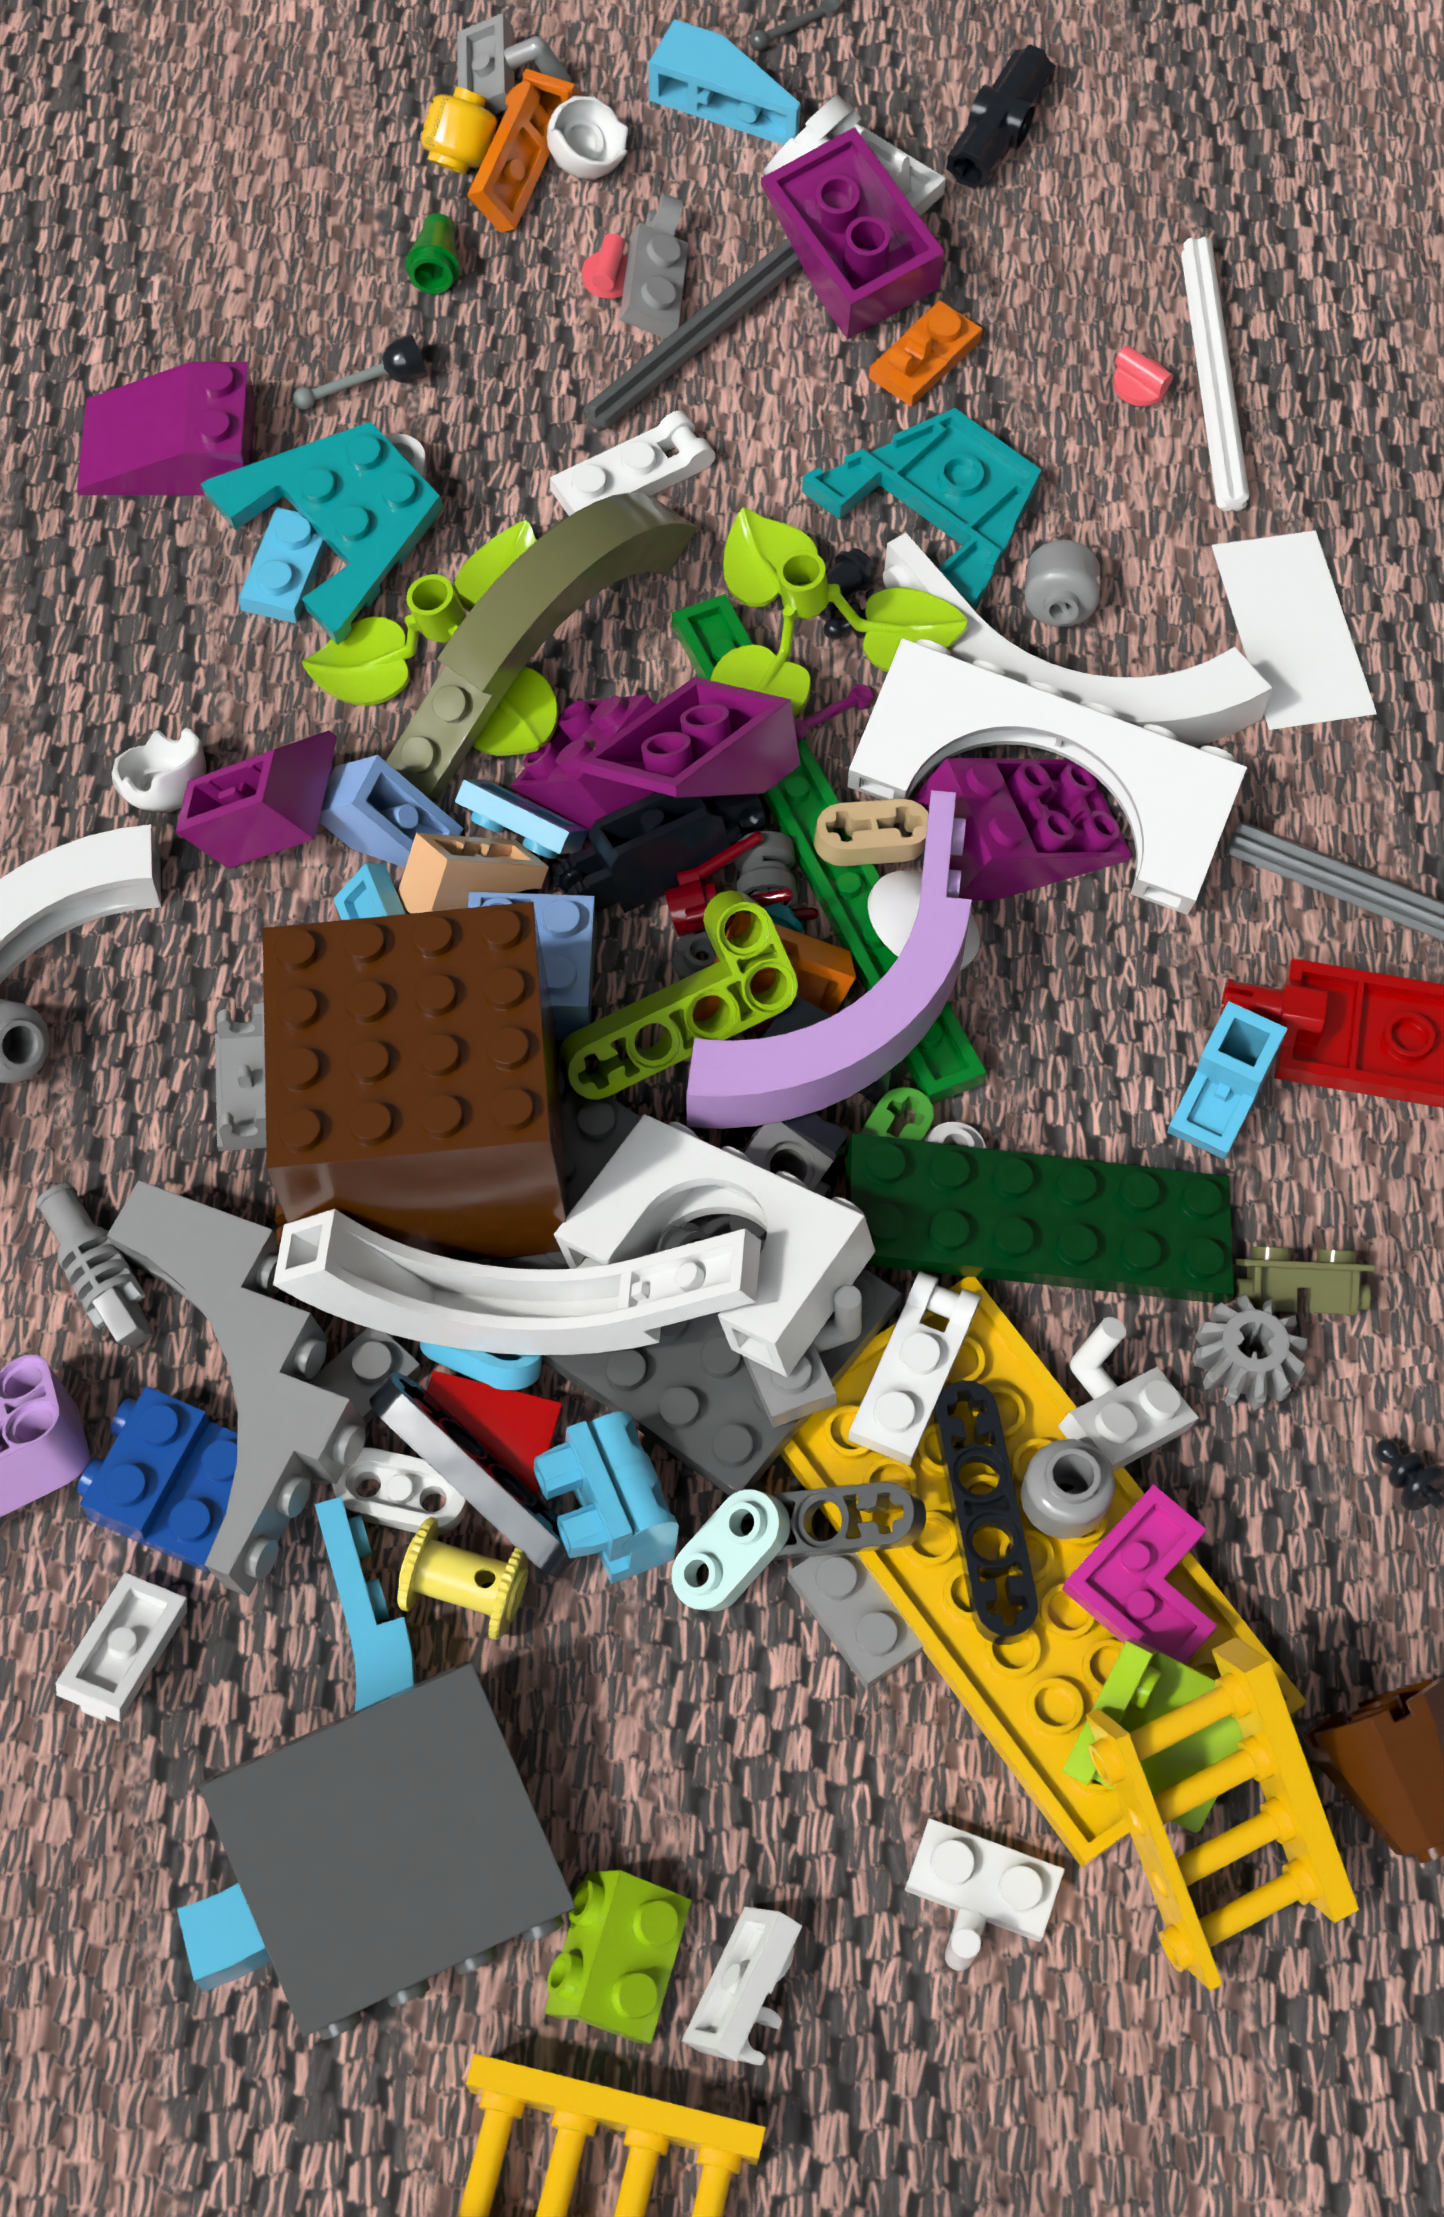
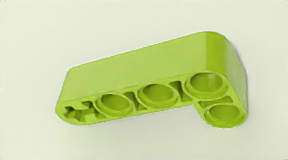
(674, 1005)

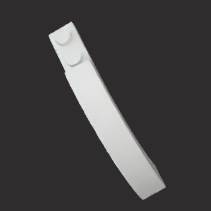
(1192, 702)
(75, 886)
(510, 1310)

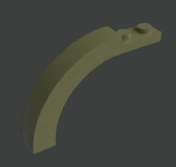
(519, 613)

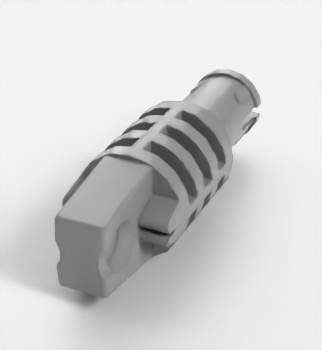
(95, 1268)

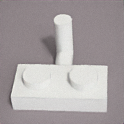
(1127, 1418)
(984, 1885)

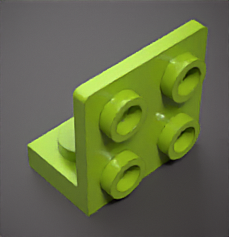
(1141, 1689)

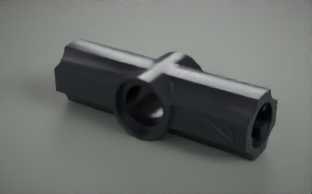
(1001, 117)

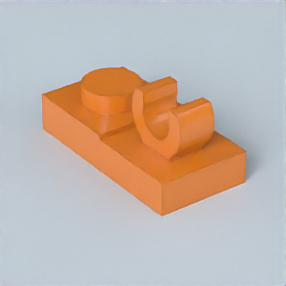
(925, 353)

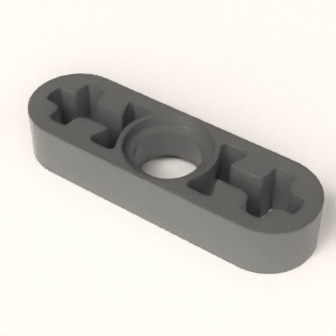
(871, 1499)

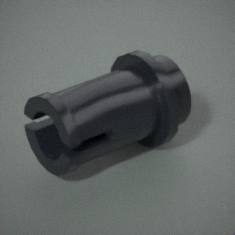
(851, 573)

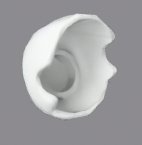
(586, 137)
(158, 772)

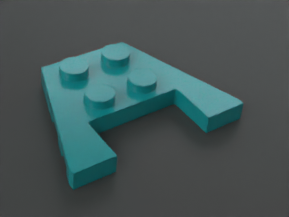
(952, 478)
(354, 496)

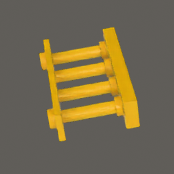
(1289, 1815)
(576, 2113)

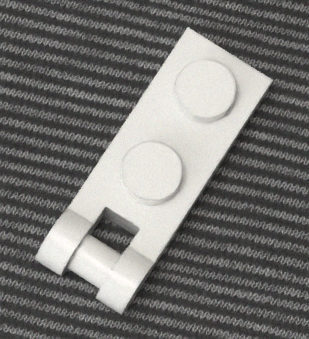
(635, 465)
(913, 1371)

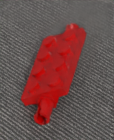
(1354, 1030)

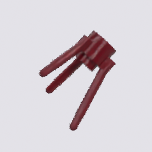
(691, 897)

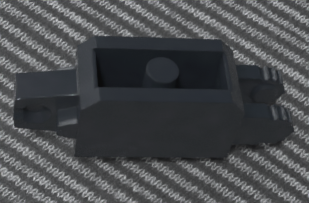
(650, 841)

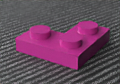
(1126, 1576)

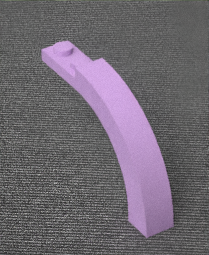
(832, 1060)

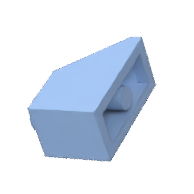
(380, 810)

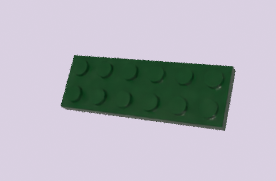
(1043, 1218)

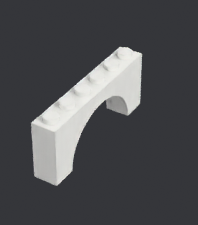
(1167, 789)

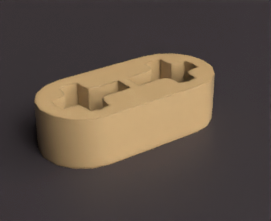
(871, 832)

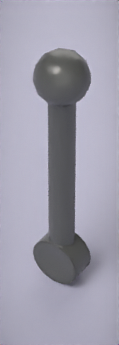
(760, 39)

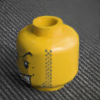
(458, 130)

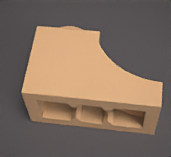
(448, 867)

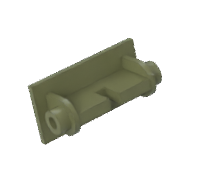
(1330, 1281)

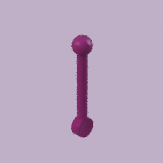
(859, 697)

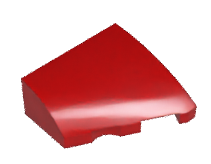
(505, 1421)

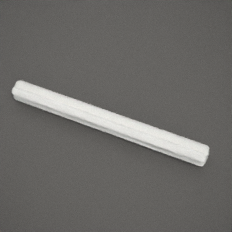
(1215, 375)

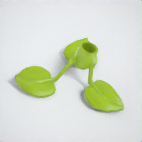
(777, 559)
(372, 664)

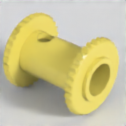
(456, 1578)

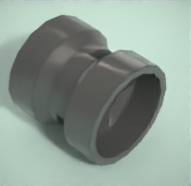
(768, 866)

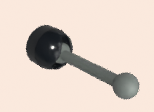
(400, 362)

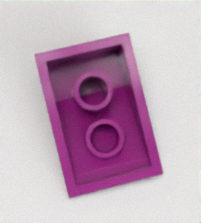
(854, 232)
(168, 431)
(703, 743)

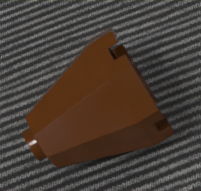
(1391, 1764)

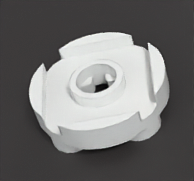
(823, 126)

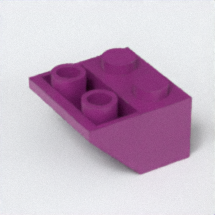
(553, 772)
(259, 802)

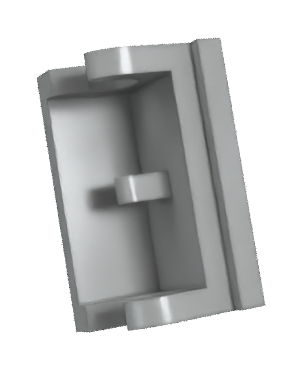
(240, 1081)

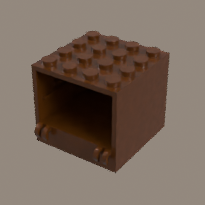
(416, 1079)

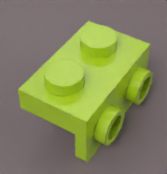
(617, 1954)

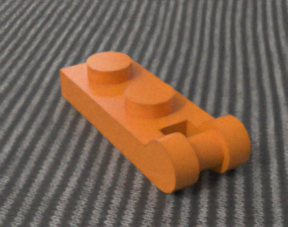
(513, 159)

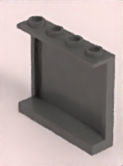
(387, 1850)

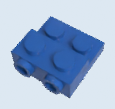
(163, 1477)

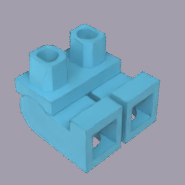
(616, 1494)

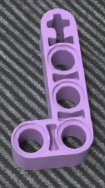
(39, 1433)

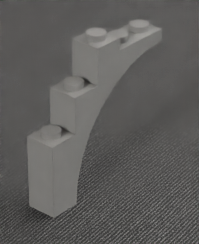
(271, 1350)

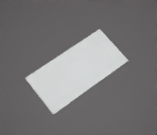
(1294, 629)

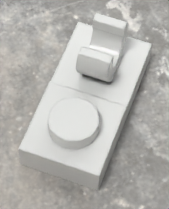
(121, 1648)
(747, 1971)

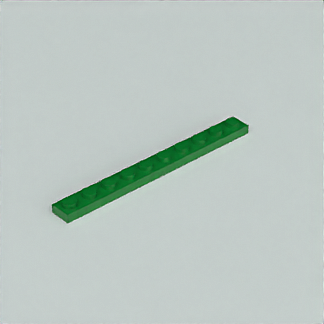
(944, 1059)

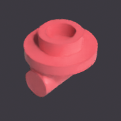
(605, 271)
(1139, 378)

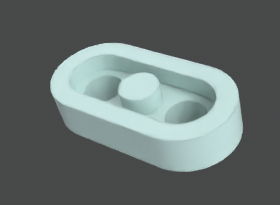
(730, 1556)

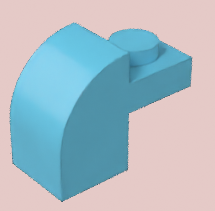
(1227, 1080)

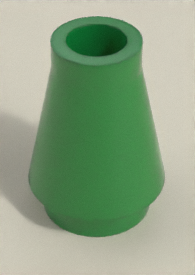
(434, 256)

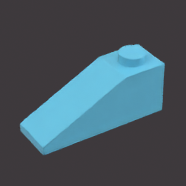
(719, 83)

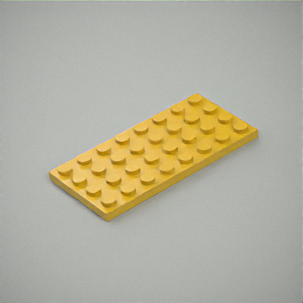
(1038, 1690)

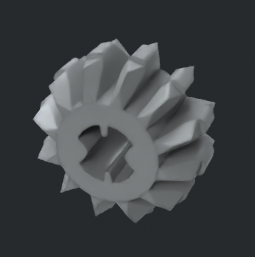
(1244, 1374)

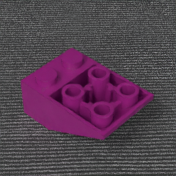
(1025, 823)

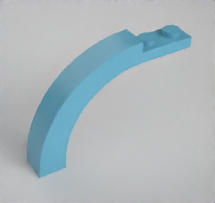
(220, 1929)

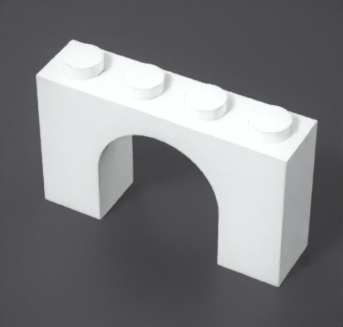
(671, 1177)

